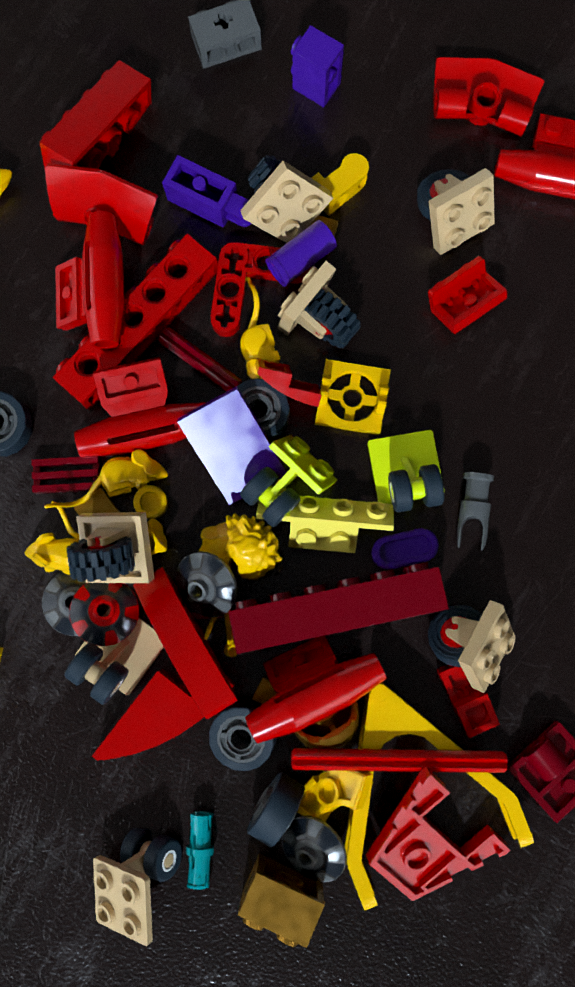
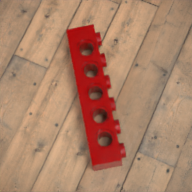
(178, 292)

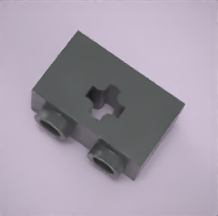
(225, 32)

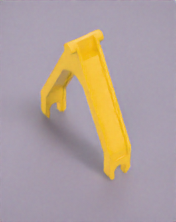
(390, 716)

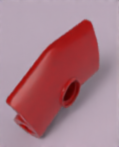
(505, 90)
(82, 190)

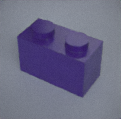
(316, 65)

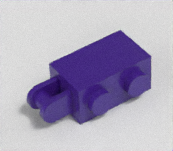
(204, 193)

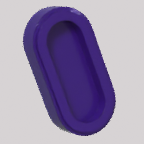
(404, 549)

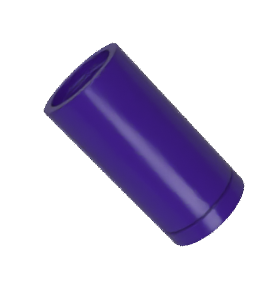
(301, 253)

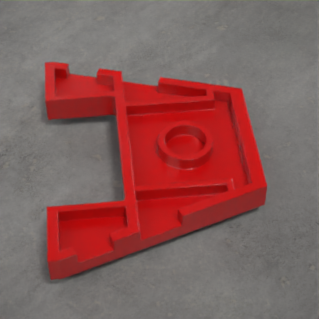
(419, 855)

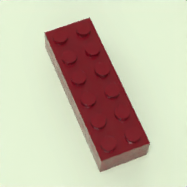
(338, 609)

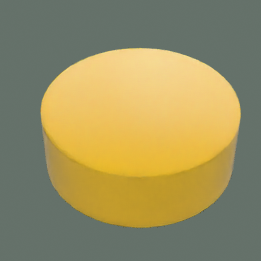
(151, 500)

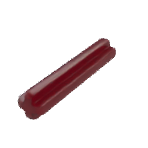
(198, 359)

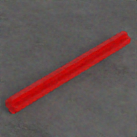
(398, 760)

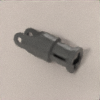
(475, 503)

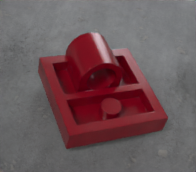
(548, 771)

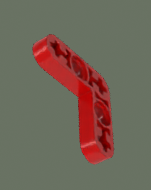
(246, 268)

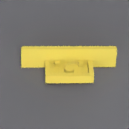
(333, 522)

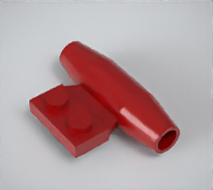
(549, 166)
(93, 286)
(139, 417)
(310, 688)

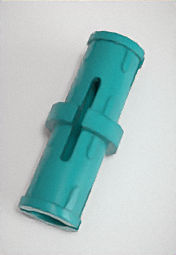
(200, 850)

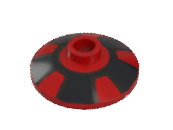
(108, 629)

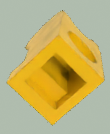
(345, 180)

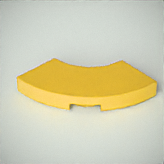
(334, 789)

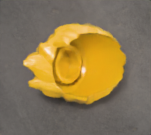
(251, 546)

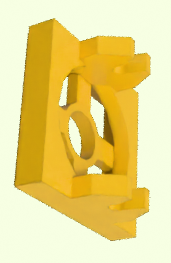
(379, 378)

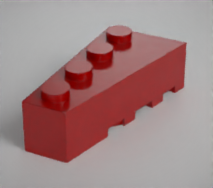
(98, 119)

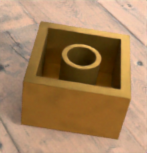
(281, 901)

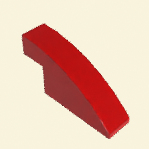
(185, 644)
(155, 716)

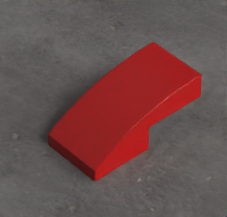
(279, 377)
(469, 704)

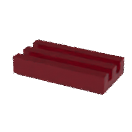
(38, 475)

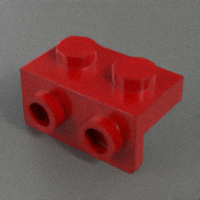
(465, 295)

